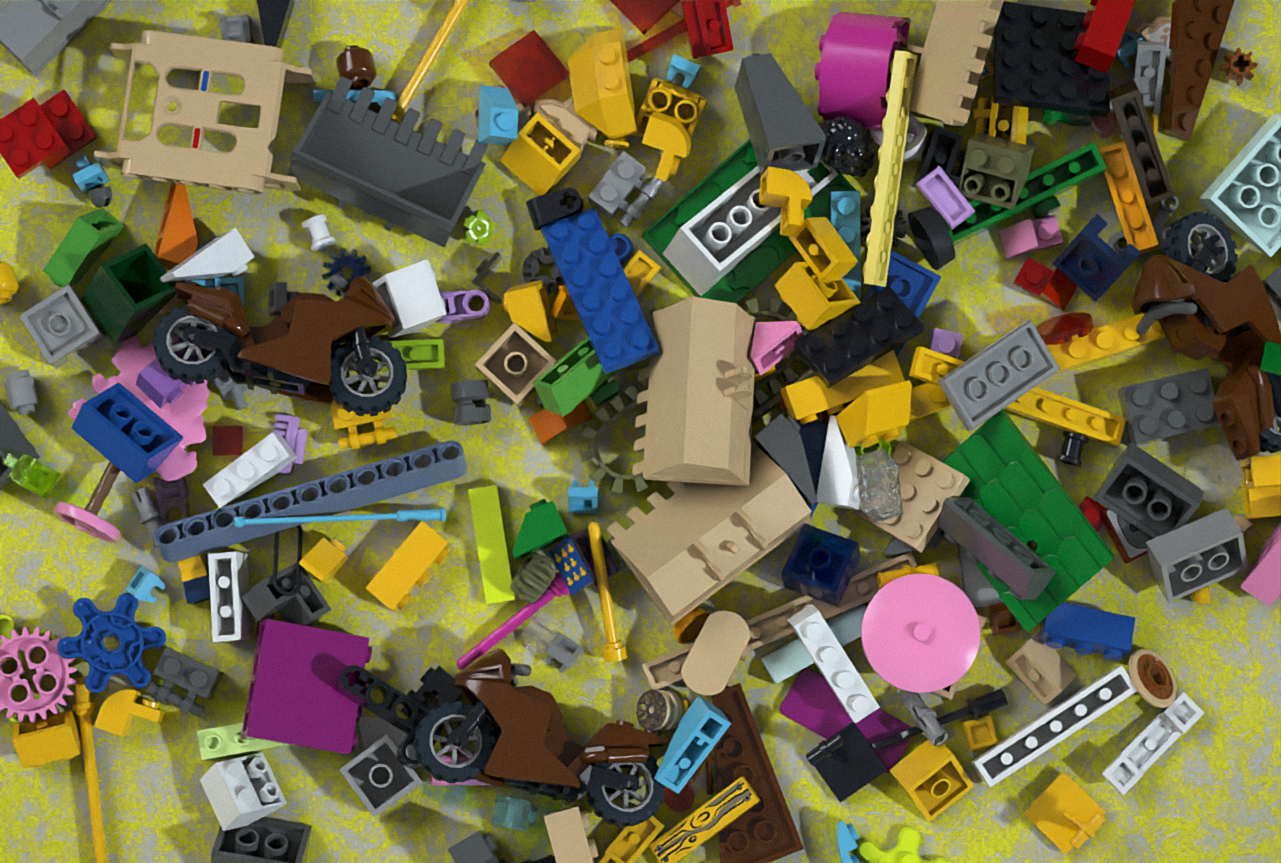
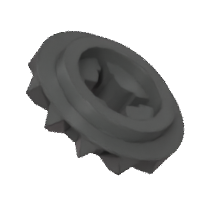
(531, 269)

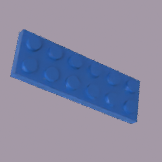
(600, 291)

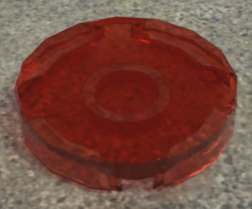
(1061, 328)

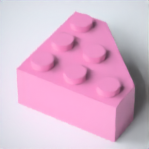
(1264, 575)

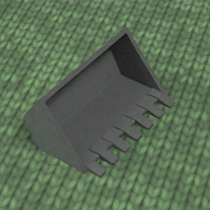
(387, 164)

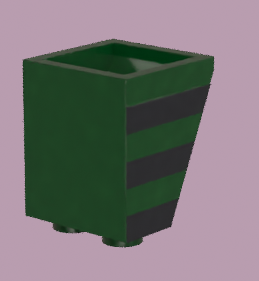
(128, 293)

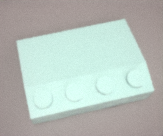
(1250, 190)

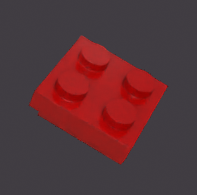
(43, 134)

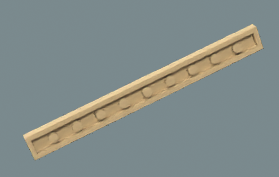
(775, 624)

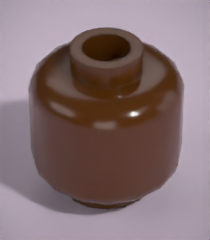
(357, 66)

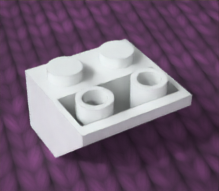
(412, 298)
(242, 790)

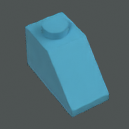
(497, 116)

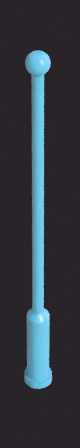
(400, 516)

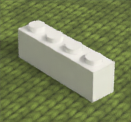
(833, 663)

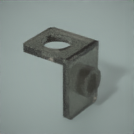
(483, 271)

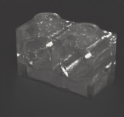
(879, 485)

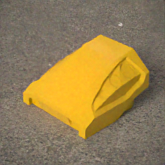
(673, 101)

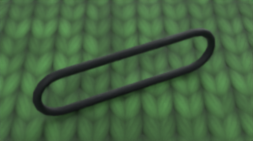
(275, 563)

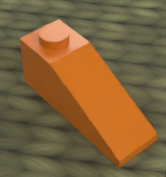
(177, 230)

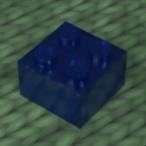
(821, 564)

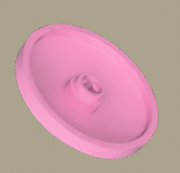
(920, 633)

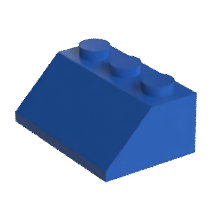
(126, 432)

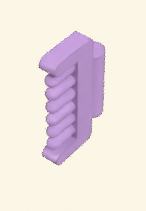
(294, 436)

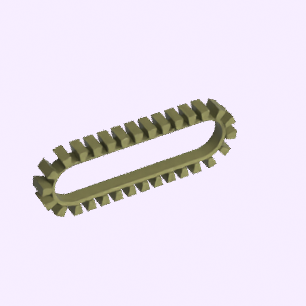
(631, 392)

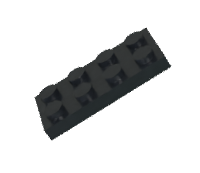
(858, 337)

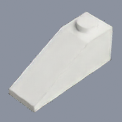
(218, 258)
(838, 471)

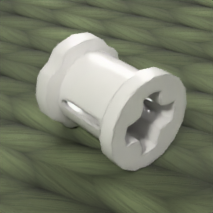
(318, 232)

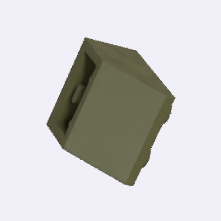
(995, 170)

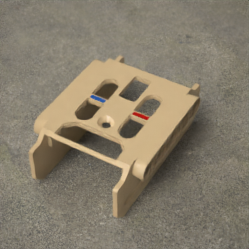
(250, 161)

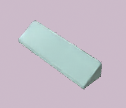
(794, 655)

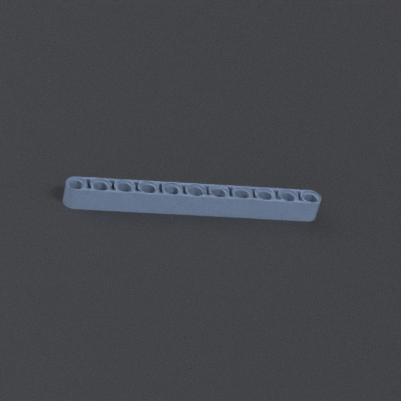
(315, 498)

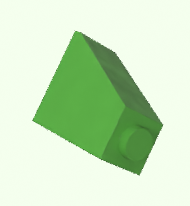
(82, 247)

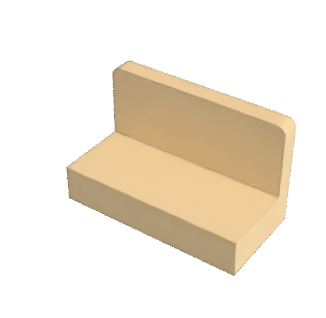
(1041, 669)

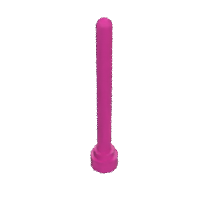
(556, 588)

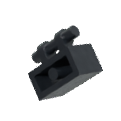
(942, 151)

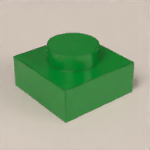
(605, 392)

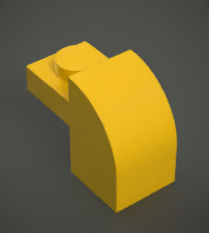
(671, 137)
(786, 191)
(120, 707)

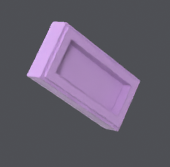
(945, 198)

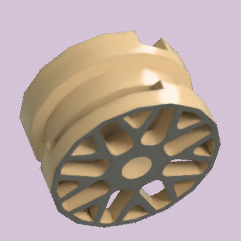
(661, 710)

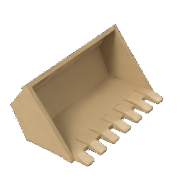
(953, 58)
(708, 534)

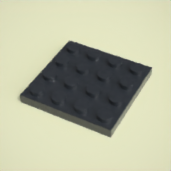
(1038, 65)

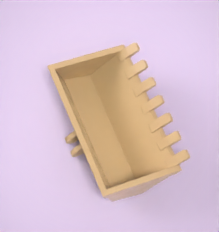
(698, 395)

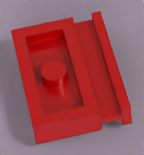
(707, 27)

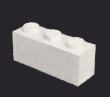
(250, 470)
(227, 585)

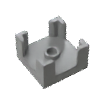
(61, 325)

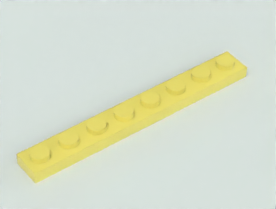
(890, 168)

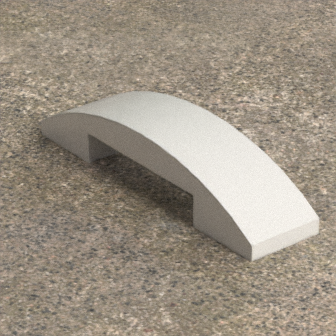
(1151, 743)

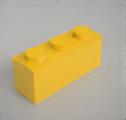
(409, 567)

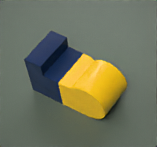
(195, 579)

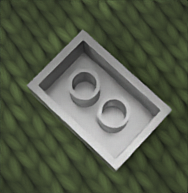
(1197, 555)

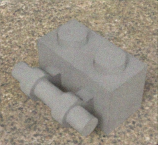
(617, 187)

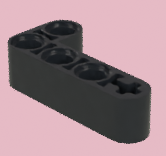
(386, 709)

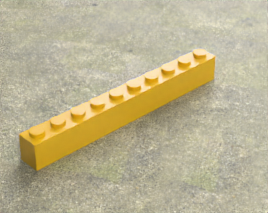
(1095, 346)

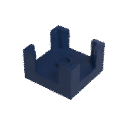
(1092, 261)

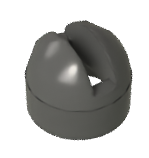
(100, 196)

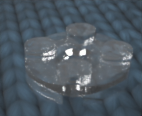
(1218, 458)

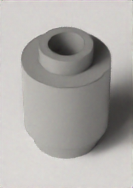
(21, 392)

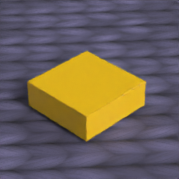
(980, 733)

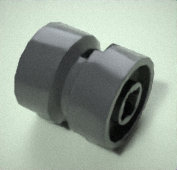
(471, 402)

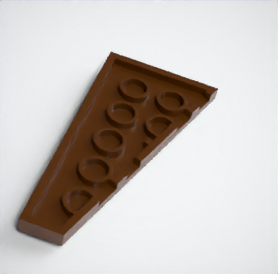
(1195, 42)
(766, 828)

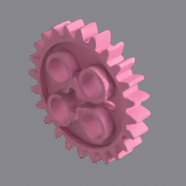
(52, 665)

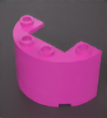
(857, 65)

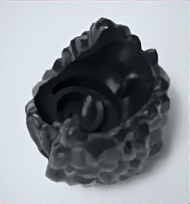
(847, 146)

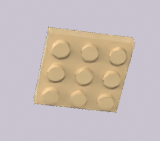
(923, 489)

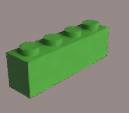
(571, 379)

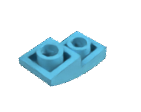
(846, 842)

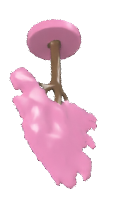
(181, 415)

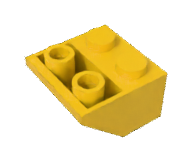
(540, 155)

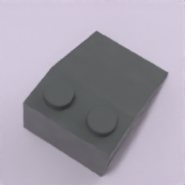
(785, 447)

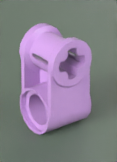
(459, 306)

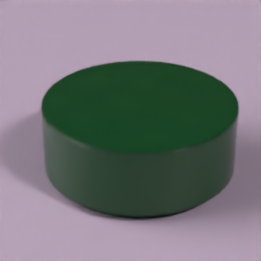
(1045, 207)

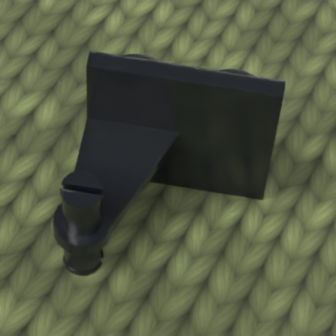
(846, 761)

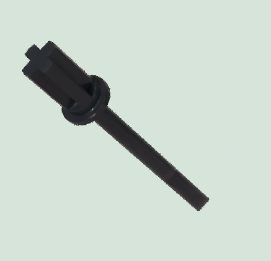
(975, 707)

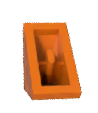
(551, 425)

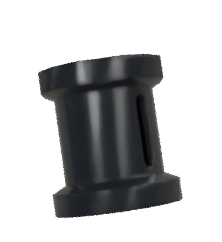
(1072, 448)

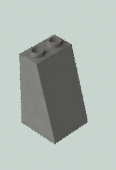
(776, 117)

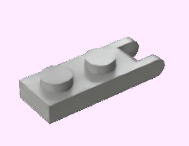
(1149, 72)

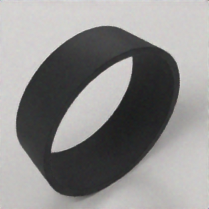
(932, 237)

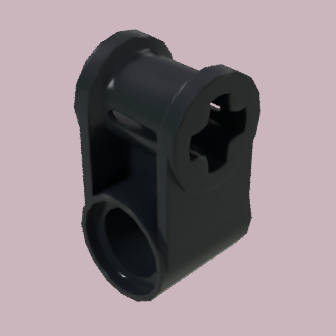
(552, 207)

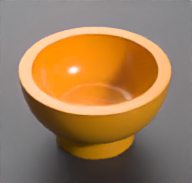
(690, 625)

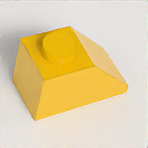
(530, 309)
(325, 559)

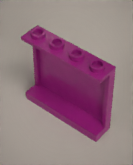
(296, 691)

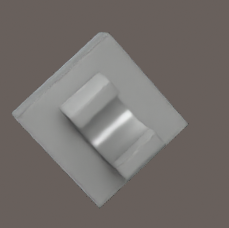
(236, 28)
(564, 651)

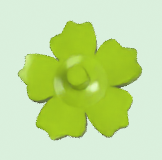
(478, 228)

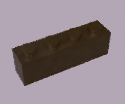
(1141, 143)

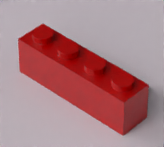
(1103, 33)

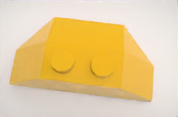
(603, 84)

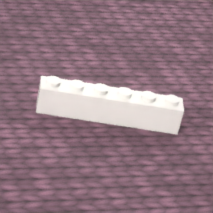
(1054, 726)

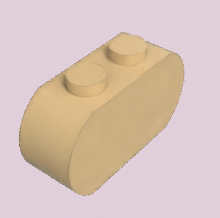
(716, 653)

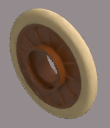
(1160, 692)

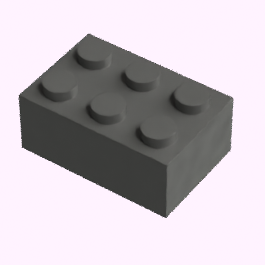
(1168, 407)

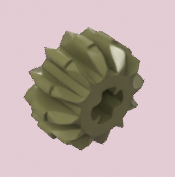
(533, 578)

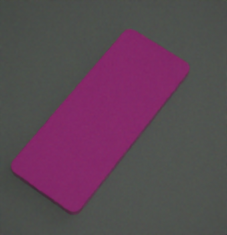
(819, 710)

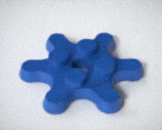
(117, 624)

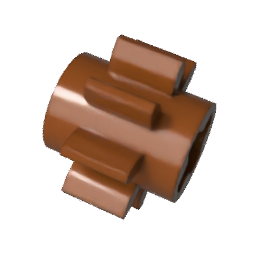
(1243, 61)

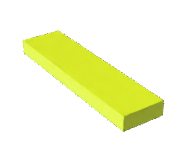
(491, 544)

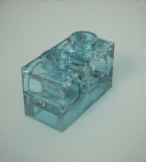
(514, 812)

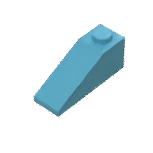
(691, 743)

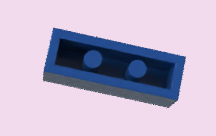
(1088, 631)

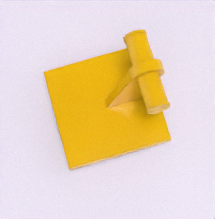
(1065, 814)

